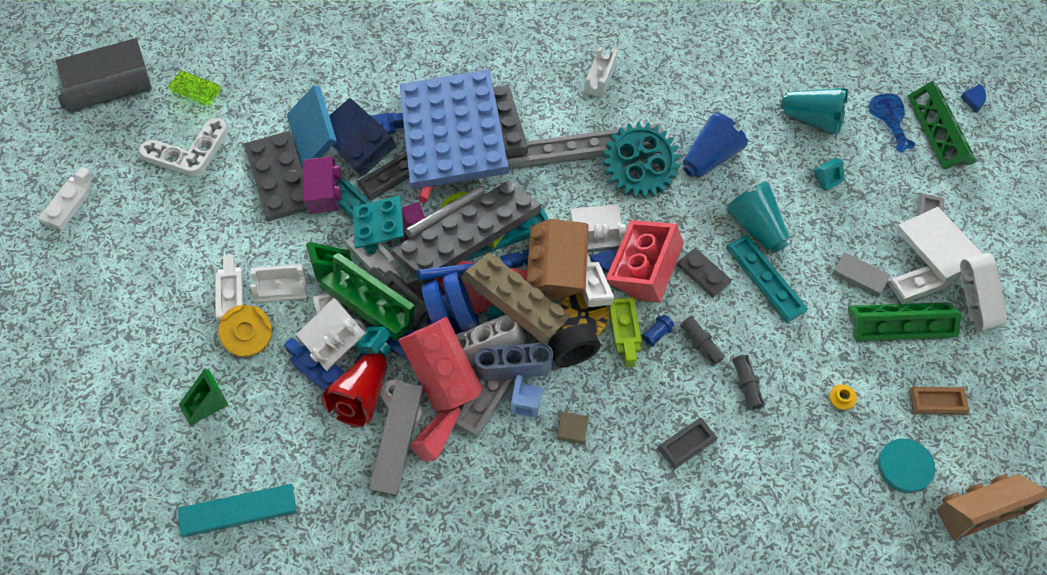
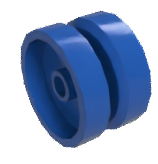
(452, 303)

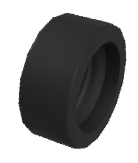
(574, 345)

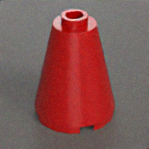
(357, 391)

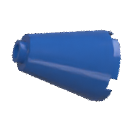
(714, 145)

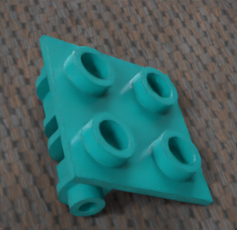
(377, 223)

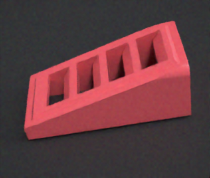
(434, 436)

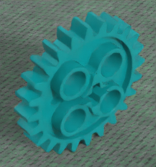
(633, 140)

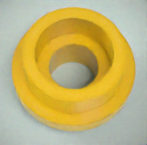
(840, 403)

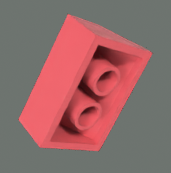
(646, 259)
(441, 365)

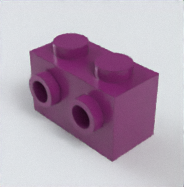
(321, 185)

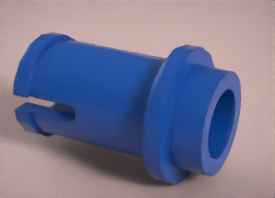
(658, 330)

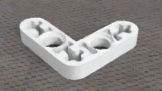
(187, 157)

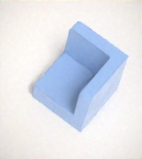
(525, 398)

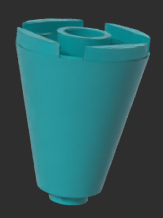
(817, 107)
(760, 216)

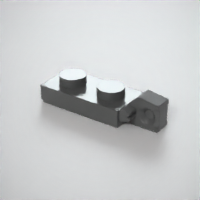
(395, 283)

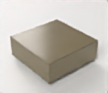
(572, 427)

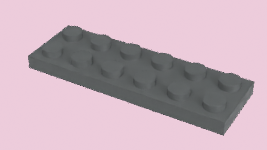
(467, 229)

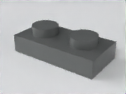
(704, 272)

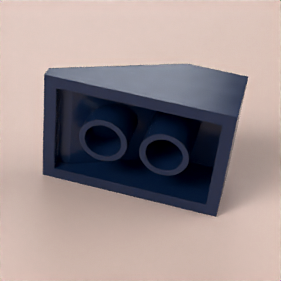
(359, 137)

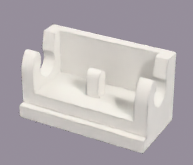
(600, 73)
(279, 283)

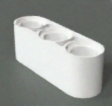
(983, 291)
(496, 332)

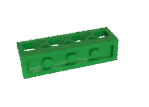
(950, 124)
(367, 301)
(905, 321)

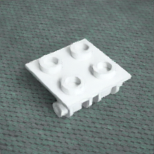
(604, 225)
(330, 334)

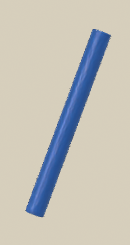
(440, 272)

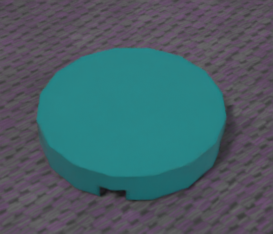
(906, 465)

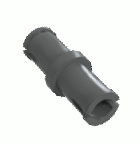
(702, 340)
(748, 382)

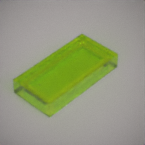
(194, 87)

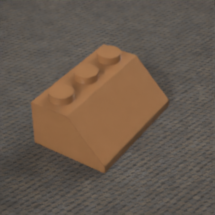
(558, 258)
(989, 504)

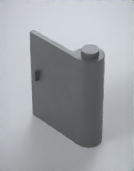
(102, 75)

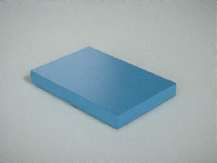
(311, 125)

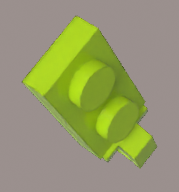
(625, 329)

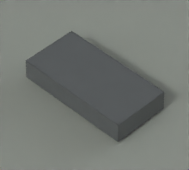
(687, 443)

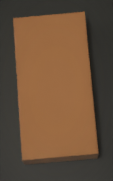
(939, 400)

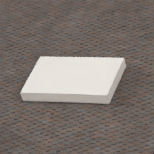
(938, 242)

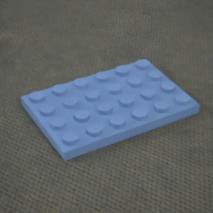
(452, 129)

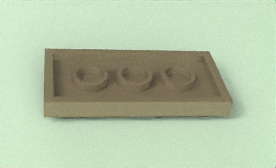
(516, 297)

